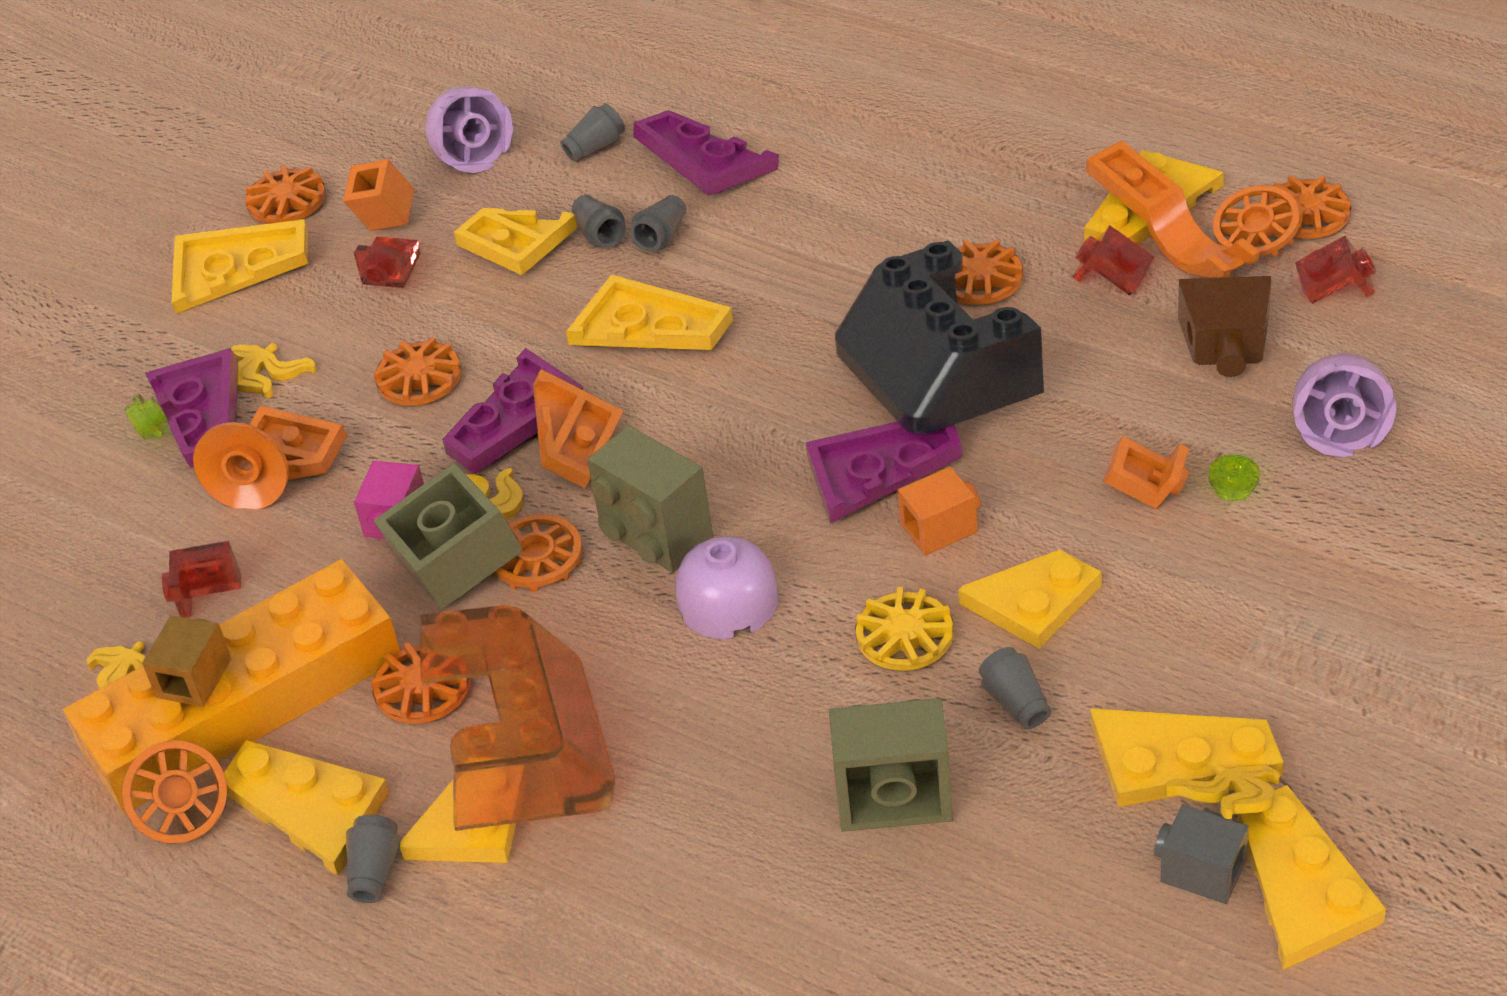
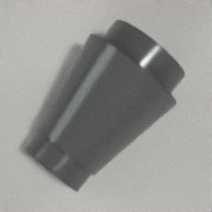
(593, 132)
(600, 222)
(656, 224)
(1014, 685)
(370, 855)

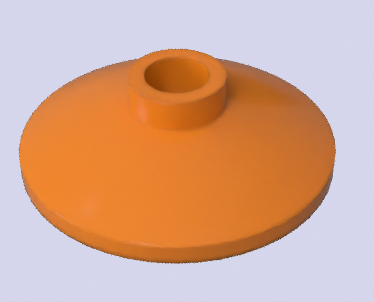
(232, 479)

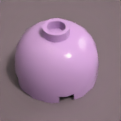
(468, 128)
(1343, 404)
(725, 587)

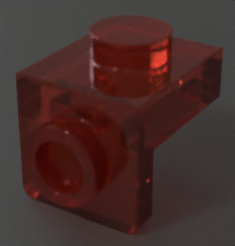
(1115, 259)
(387, 261)
(1335, 268)
(198, 573)

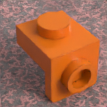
(1145, 473)

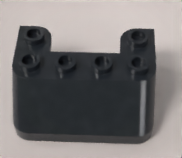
(927, 353)

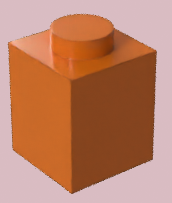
(378, 195)
(938, 510)

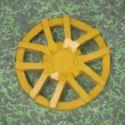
(904, 629)

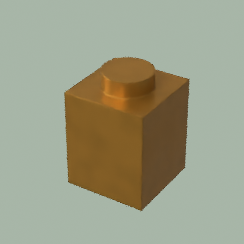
(187, 660)

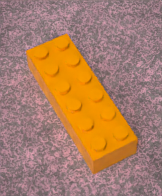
(283, 663)

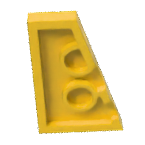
(1188, 176)
(234, 258)
(648, 317)
(1152, 748)
(304, 797)
(1306, 881)

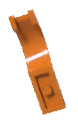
(1166, 214)

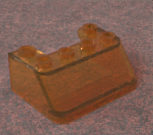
(549, 743)

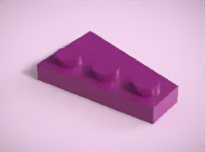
(698, 155)
(197, 396)
(503, 419)
(875, 462)

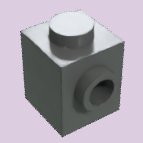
(1202, 853)

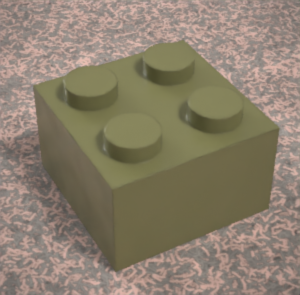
(650, 497)
(448, 535)
(891, 764)

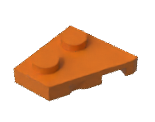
(570, 426)
(305, 441)

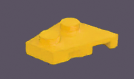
(513, 237)
(1033, 596)
(436, 840)

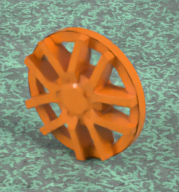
(285, 195)
(1329, 206)
(1258, 220)
(985, 271)
(418, 372)
(541, 551)
(407, 687)
(174, 791)

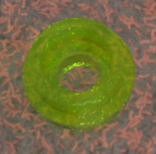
(146, 416)
(1233, 476)

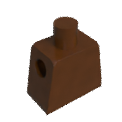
(1225, 320)

